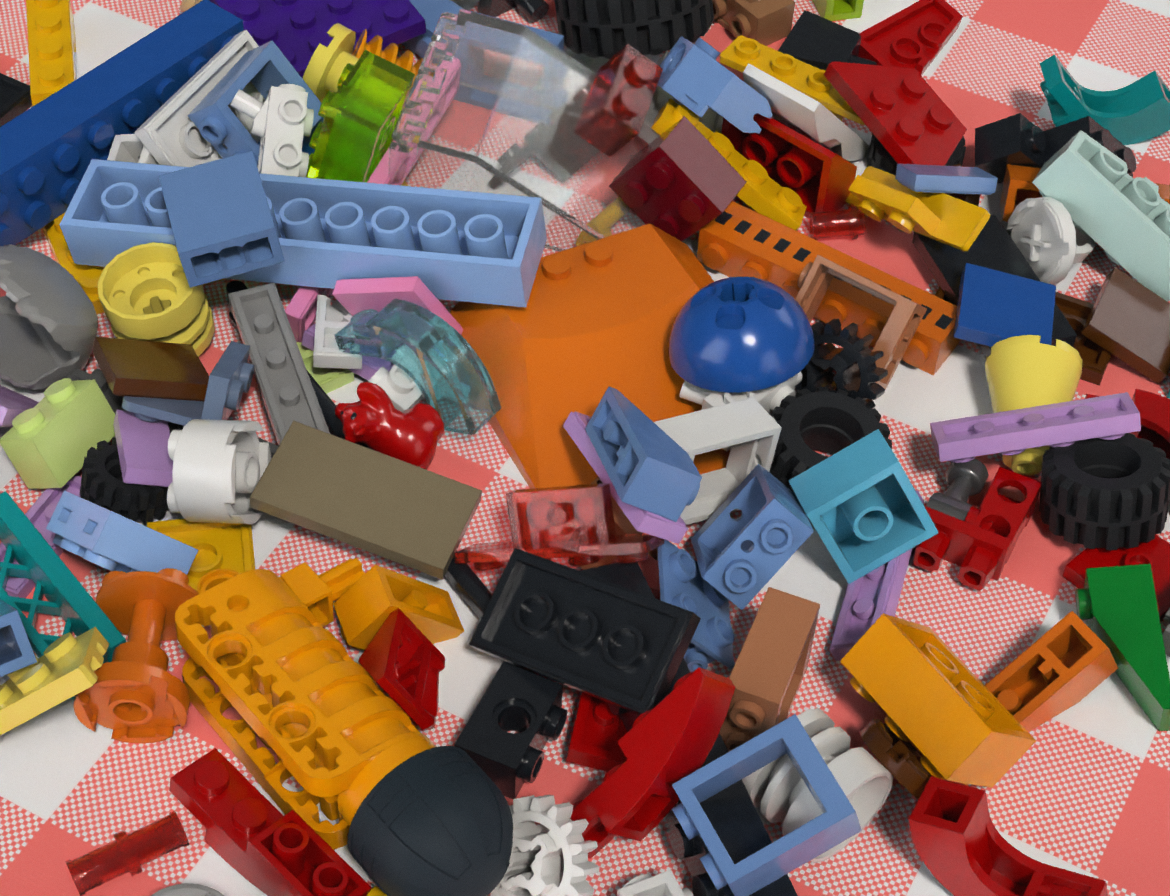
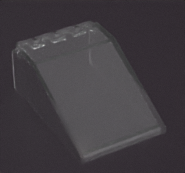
(501, 118)

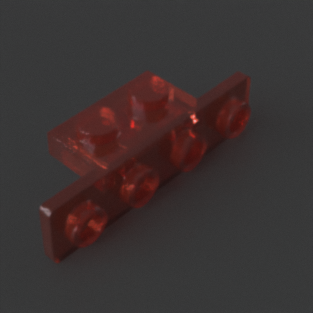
(561, 524)

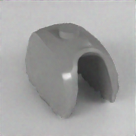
(44, 320)

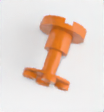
(135, 689)

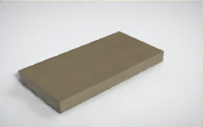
(366, 499)

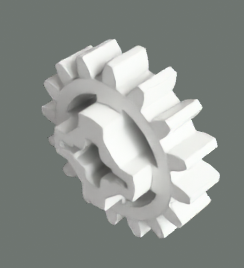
(544, 859)

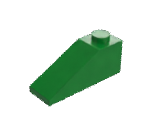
(1125, 616)

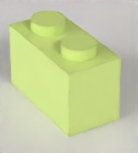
(54, 435)

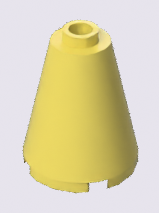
(1030, 375)

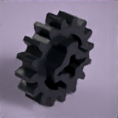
(853, 363)

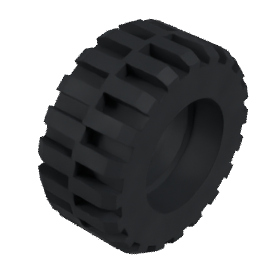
(649, 26)

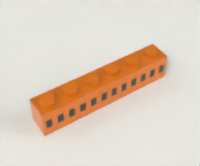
(758, 247)

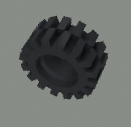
(104, 486)

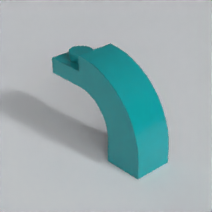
(1128, 113)

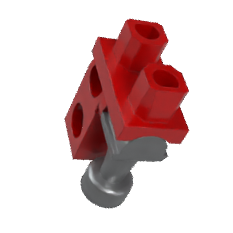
(975, 536)

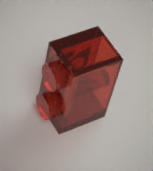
(618, 100)

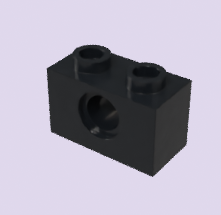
(514, 703)

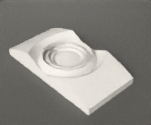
(806, 115)

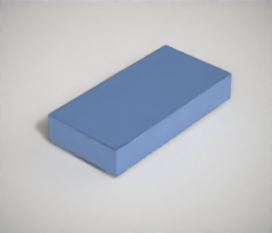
(946, 179)

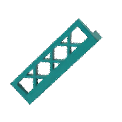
(52, 578)

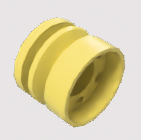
(151, 299)

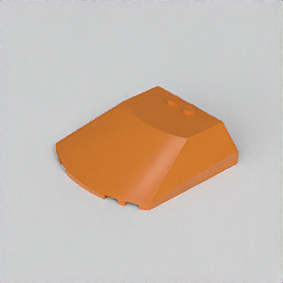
(589, 324)

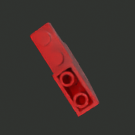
(659, 751)
(254, 838)

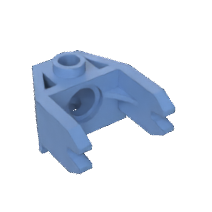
(703, 83)

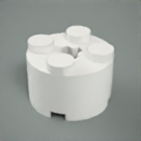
(216, 470)

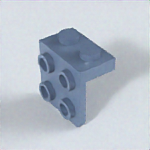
(223, 394)

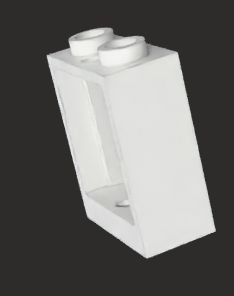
(738, 424)

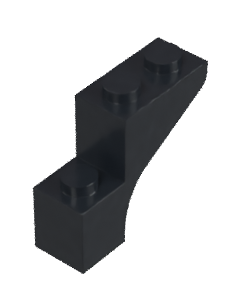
(1024, 144)

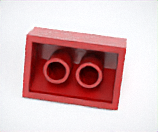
(796, 163)

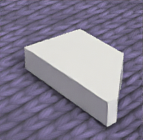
(326, 351)

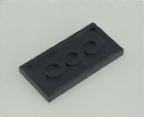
(990, 250)
(585, 632)

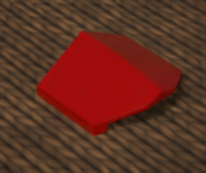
(406, 667)

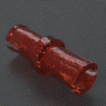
(127, 853)

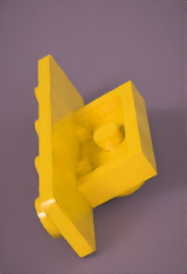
(788, 70)
(925, 213)

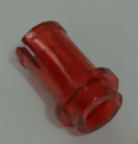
(837, 223)

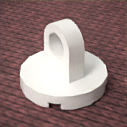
(1048, 238)

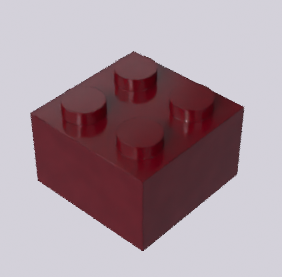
(678, 181)

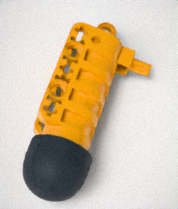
(407, 809)

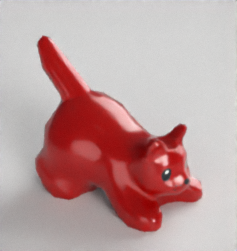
(383, 428)

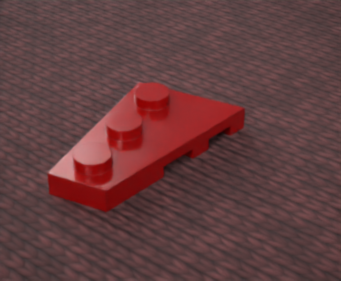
(911, 36)

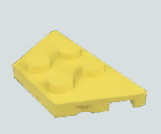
(57, 676)

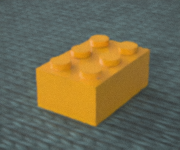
(936, 703)

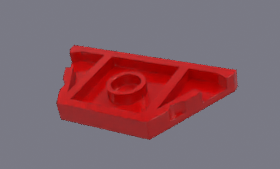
(899, 111)

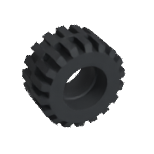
(821, 423)
(1105, 492)

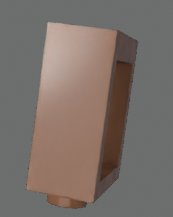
(900, 326)
(770, 666)

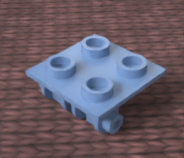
(685, 588)

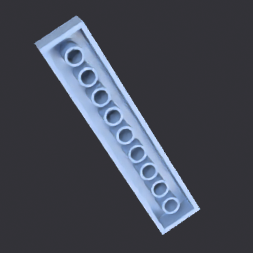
(333, 230)

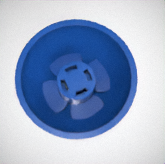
(740, 336)

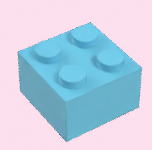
(863, 506)

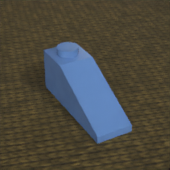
(641, 458)

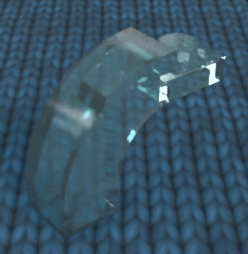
(432, 355)

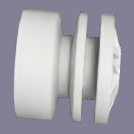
(786, 798)

